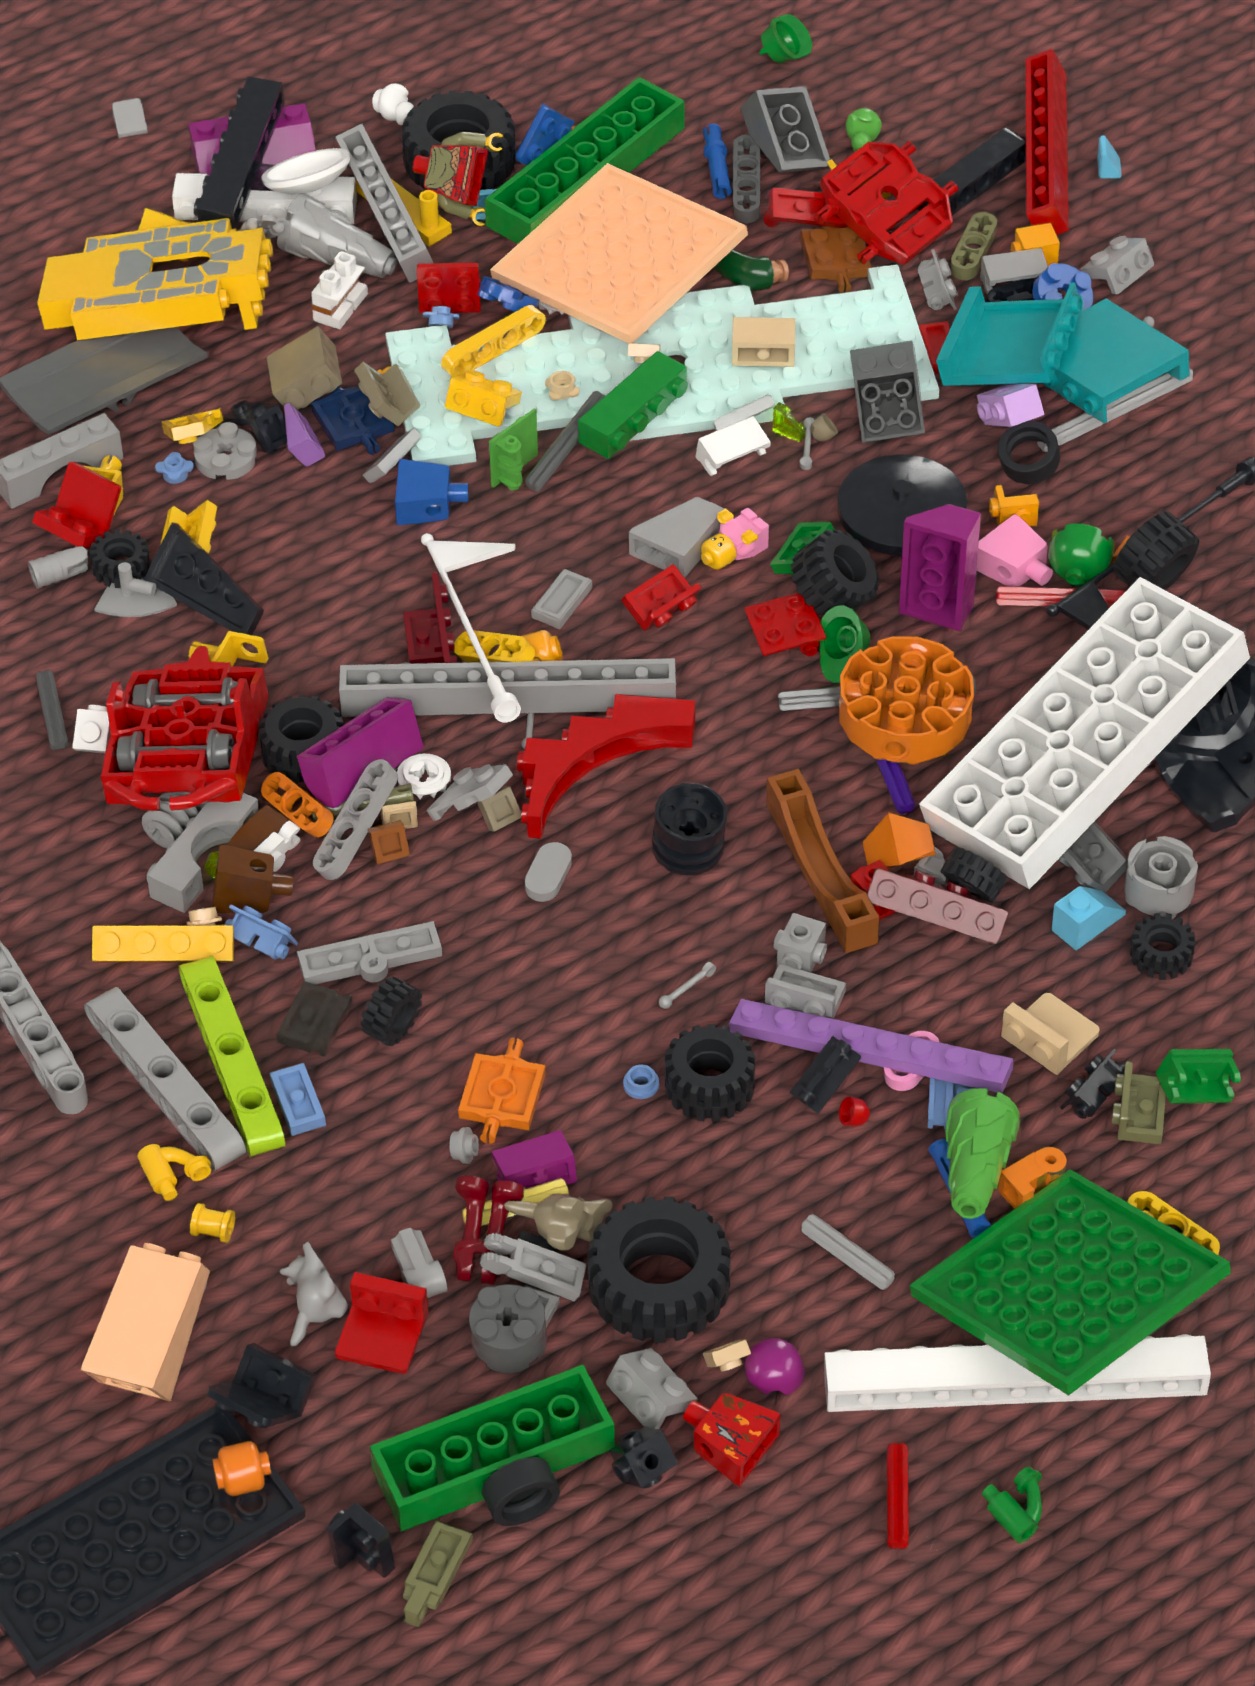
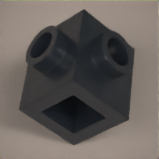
(642, 1457)

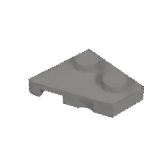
(470, 787)

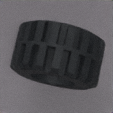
(1157, 552)
(835, 572)
(287, 724)
(709, 1095)

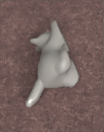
(316, 1293)

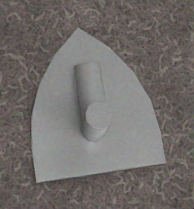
(134, 597)

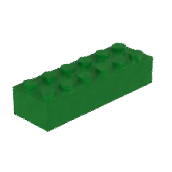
(450, 1459)

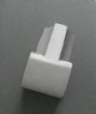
(417, 1263)

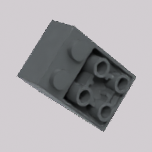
(887, 391)

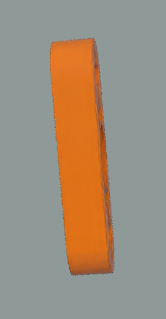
(308, 806)

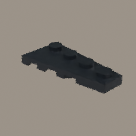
(198, 581)

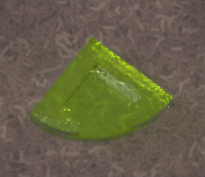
(786, 424)

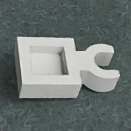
(280, 843)

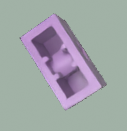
(1009, 405)

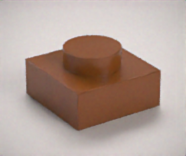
(388, 842)

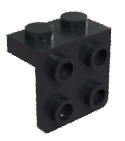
(264, 1388)

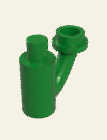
(1018, 1522)

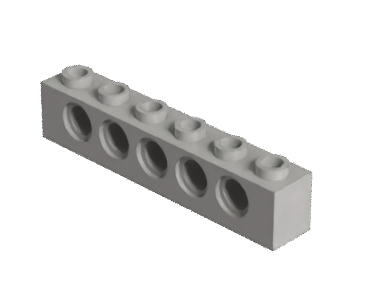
(384, 201)

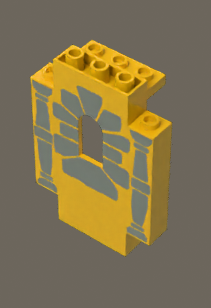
(116, 293)

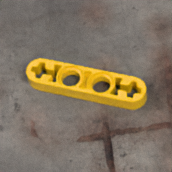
(521, 327)

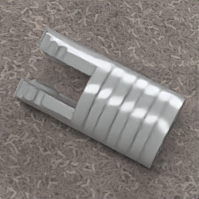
(58, 566)

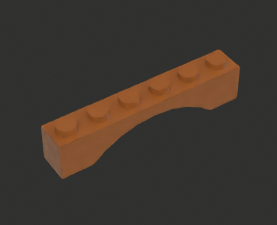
(842, 902)

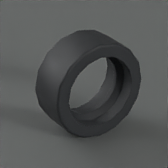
(1034, 472)
(520, 1491)

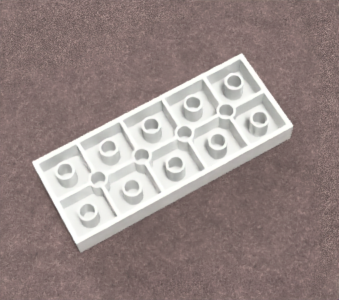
(1085, 731)

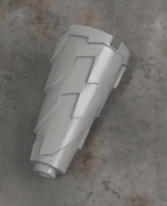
(322, 234)

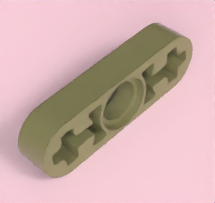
(972, 236)

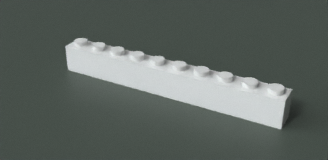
(986, 1377)

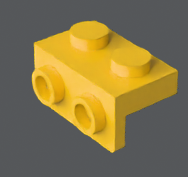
(480, 397)
(197, 524)

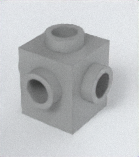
(801, 943)

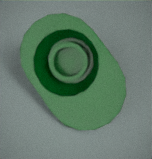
(786, 39)
(844, 638)

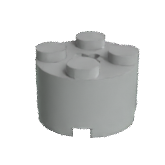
(1160, 876)

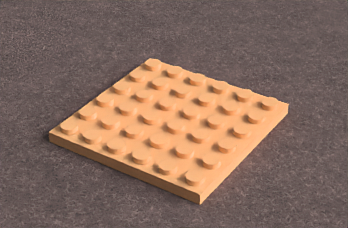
(619, 253)

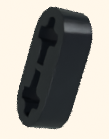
(1016, 291)

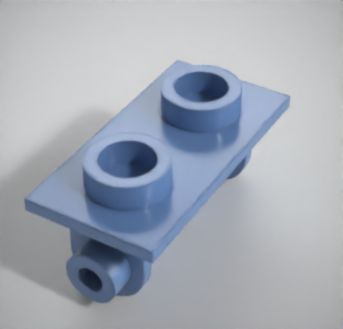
(272, 937)

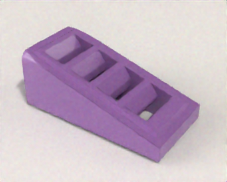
(301, 437)

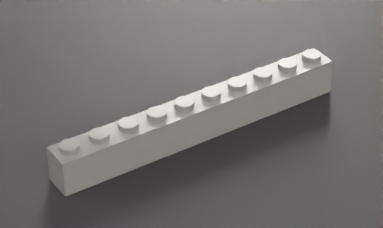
(536, 685)

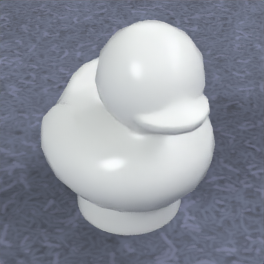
(392, 102)

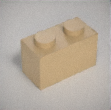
(763, 341)

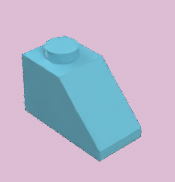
(1084, 915)

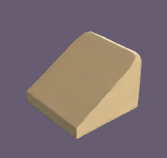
(403, 811)

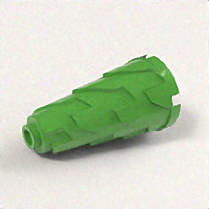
(978, 1147)

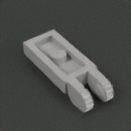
(534, 1265)

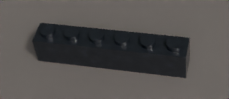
(240, 151)

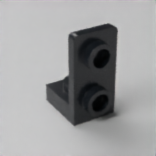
(265, 421)

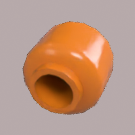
(241, 1468)

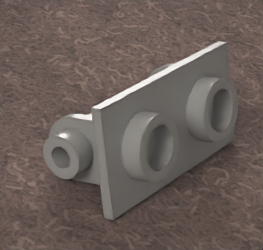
(937, 287)

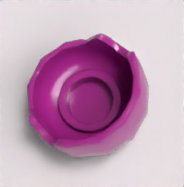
(774, 1366)

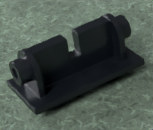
(825, 1074)
(1084, 1093)

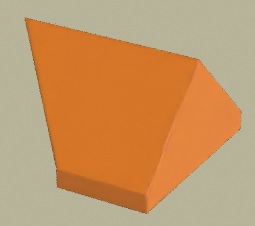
(898, 841)

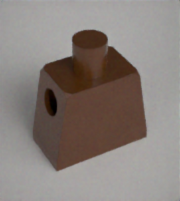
(247, 880)

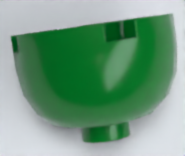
(1079, 553)

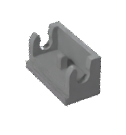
(1011, 267)

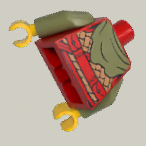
(457, 172)

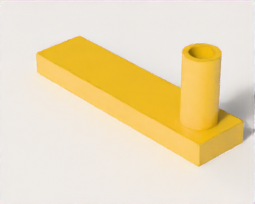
(423, 213)

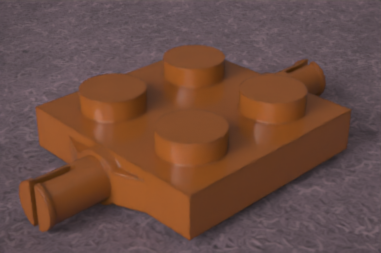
(833, 255)

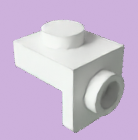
(92, 729)

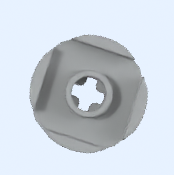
(225, 438)

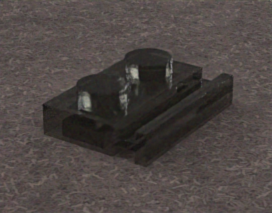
(314, 1019)

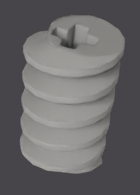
(168, 825)

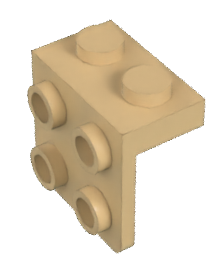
(1048, 1031)

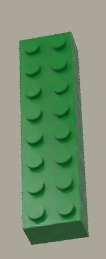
(617, 133)

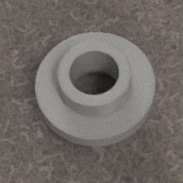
(464, 1145)

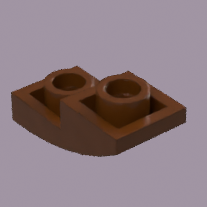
(258, 829)

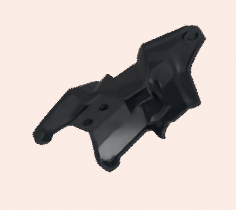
(1214, 755)

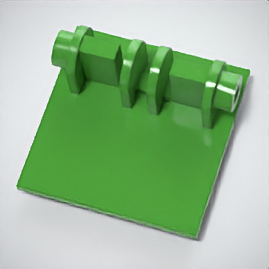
(513, 450)

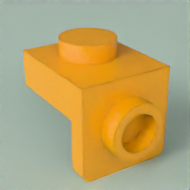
(1004, 507)

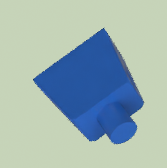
(426, 492)

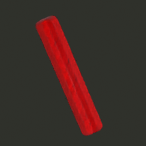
(897, 1496)

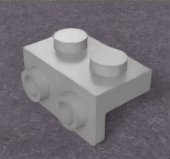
(1120, 262)
(804, 992)
(649, 1387)

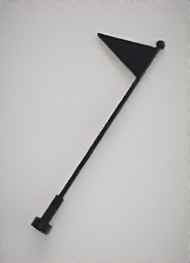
(1087, 604)

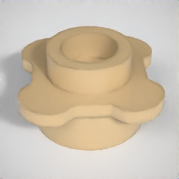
(562, 385)
(203, 917)

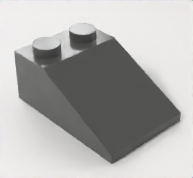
(786, 129)

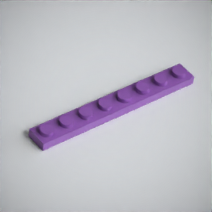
(873, 1045)

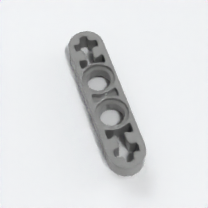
(379, 778)

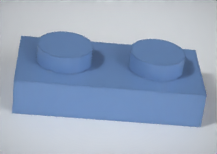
(297, 1099)

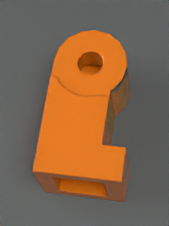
(1031, 1175)

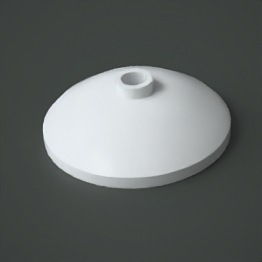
(307, 172)

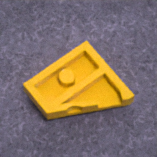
(188, 427)

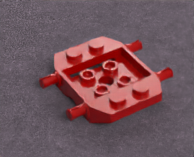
(855, 196)

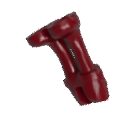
(475, 1192)

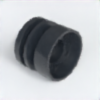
(689, 829)

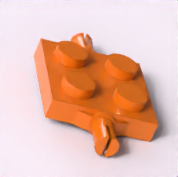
(502, 1091)

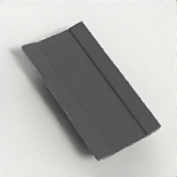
(96, 375)

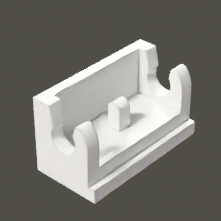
(731, 444)

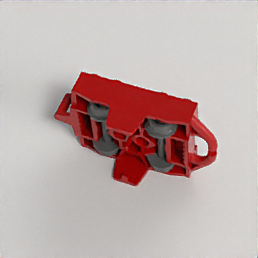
(183, 733)

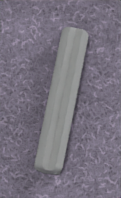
(848, 1252)

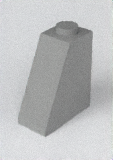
(676, 535)

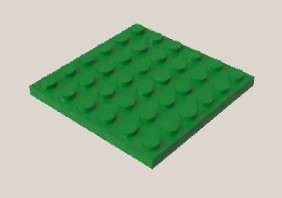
(1070, 1281)

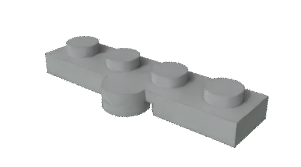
(370, 954)

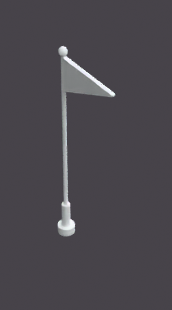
(455, 555)

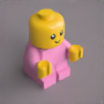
(736, 539)

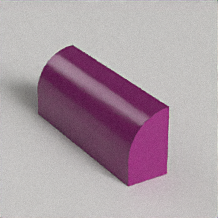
(339, 759)

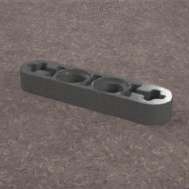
(746, 178)

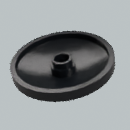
(889, 489)

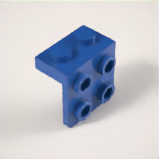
(544, 132)

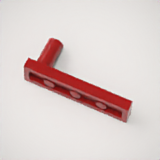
(797, 207)

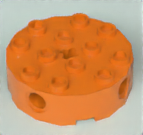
(906, 700)

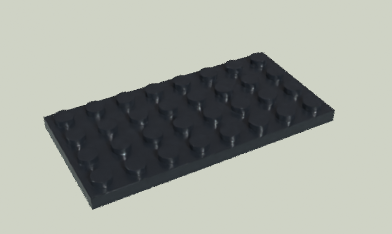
(131, 1541)

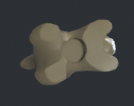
(563, 1217)

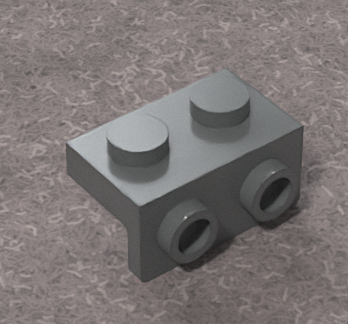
(1095, 859)

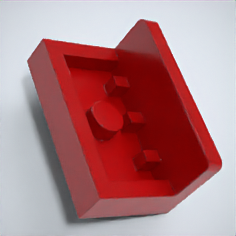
(660, 597)

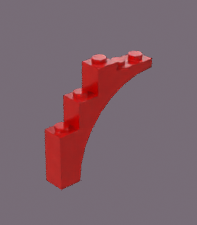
(629, 727)

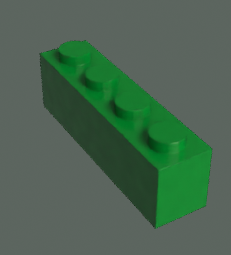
(632, 404)

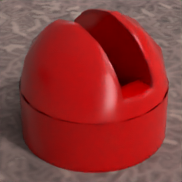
(853, 1112)

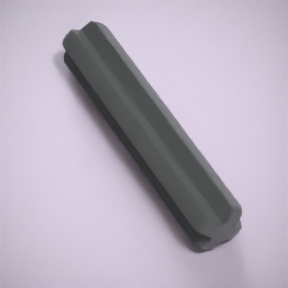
(52, 710)

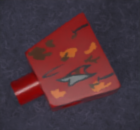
(733, 1434)

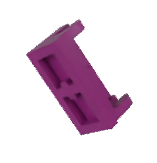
(536, 1161)

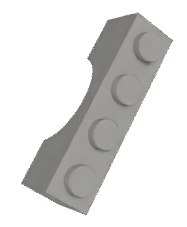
(28, 469)
(176, 876)

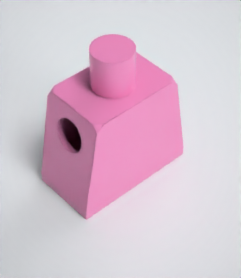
(1014, 554)

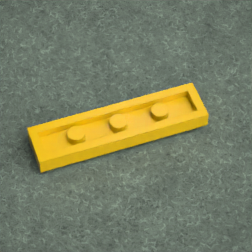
(162, 943)

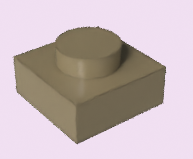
(500, 809)

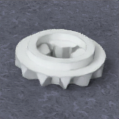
(413, 768)

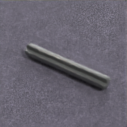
(560, 447)

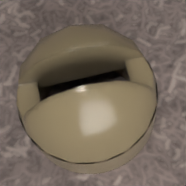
(823, 428)

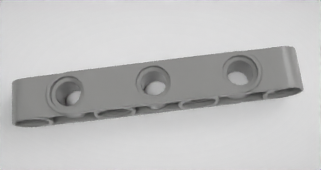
(39, 1038)
(164, 1078)

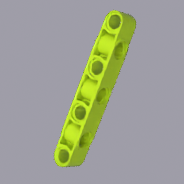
(231, 1056)

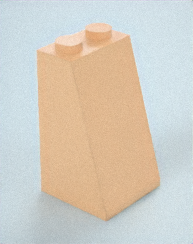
(147, 1322)

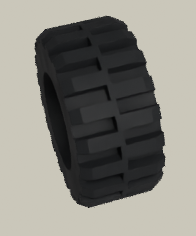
(457, 113)
(659, 1229)

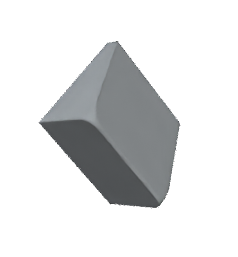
(129, 117)

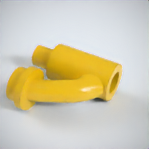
(159, 1173)

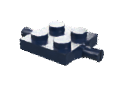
(349, 419)

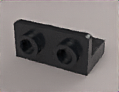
(360, 1536)

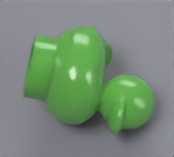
(863, 127)

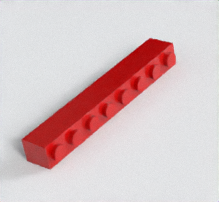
(1046, 142)

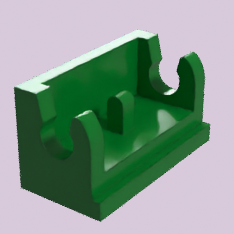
(1198, 1075)

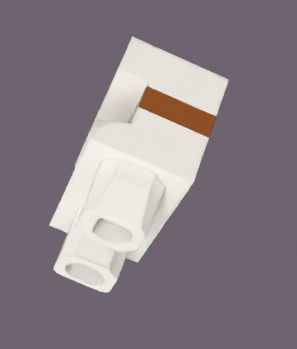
(338, 291)

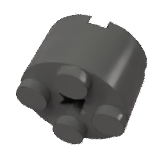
(508, 1327)

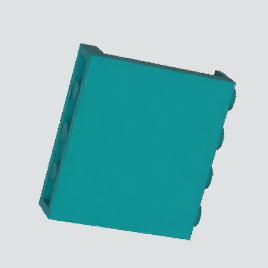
(1007, 339)
(1112, 357)

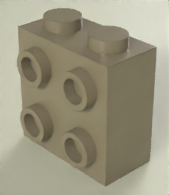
(304, 369)

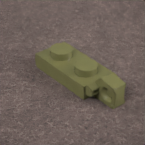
(434, 1570)

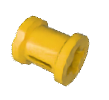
(212, 1222)

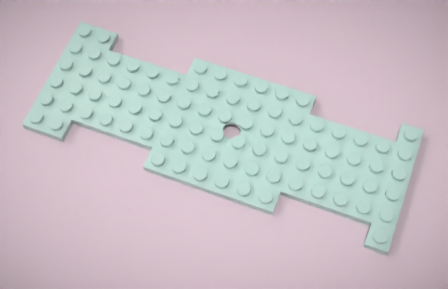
(695, 328)

